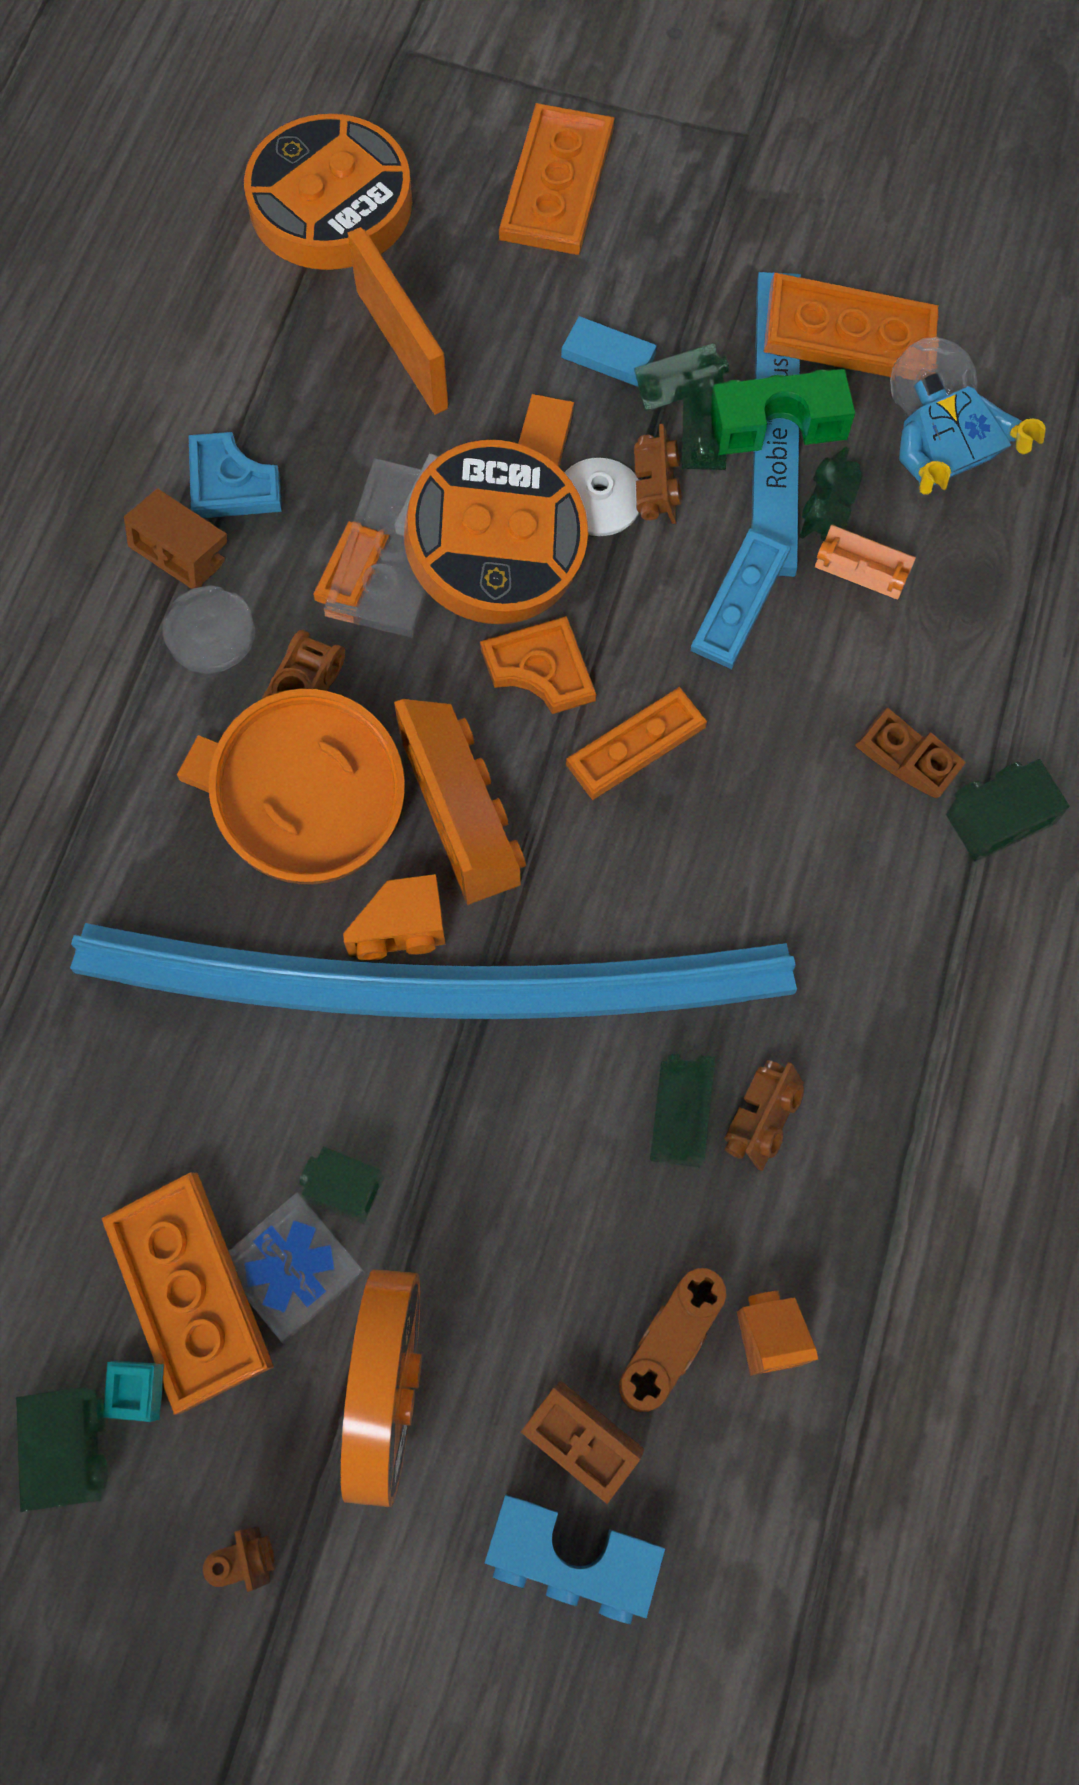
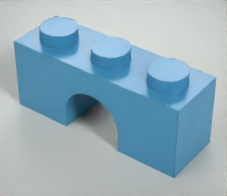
(618, 1579)

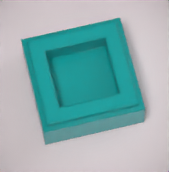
(133, 1391)

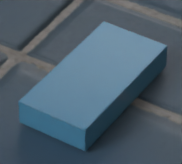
(607, 350)

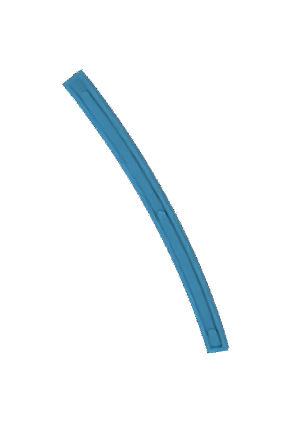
(432, 989)

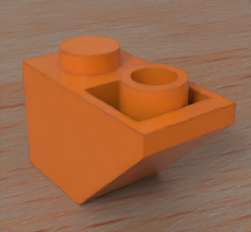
(398, 918)

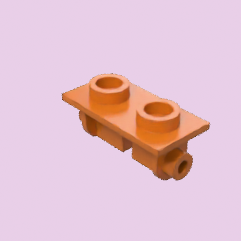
(864, 562)

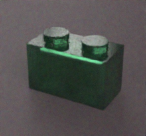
(1006, 809)
(60, 1449)

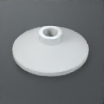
(609, 509)

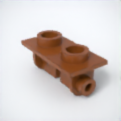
(657, 459)
(760, 1134)
(247, 1561)

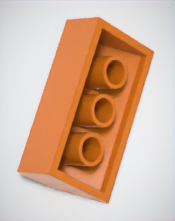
(458, 799)

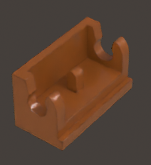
(175, 538)
(583, 1441)

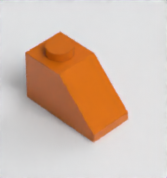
(774, 1334)

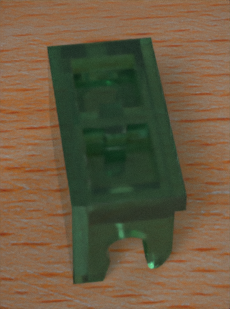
(682, 1111)

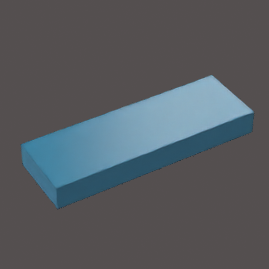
(740, 598)

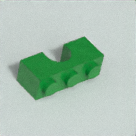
(814, 401)

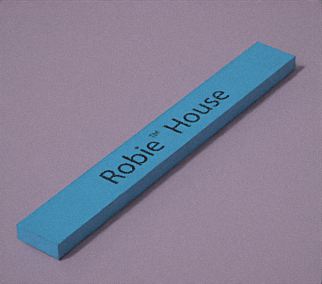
(777, 463)

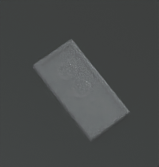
(392, 593)

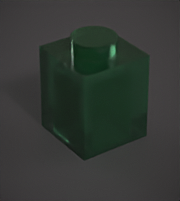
(341, 1184)

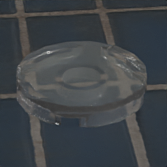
(927, 358)
(208, 629)

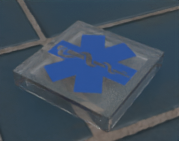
(292, 1267)

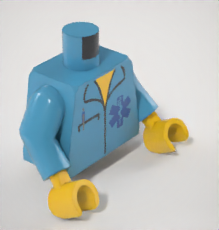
(958, 433)

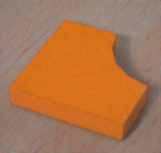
(541, 661)

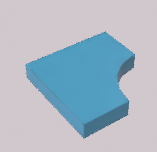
(229, 482)

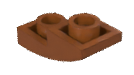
(910, 757)

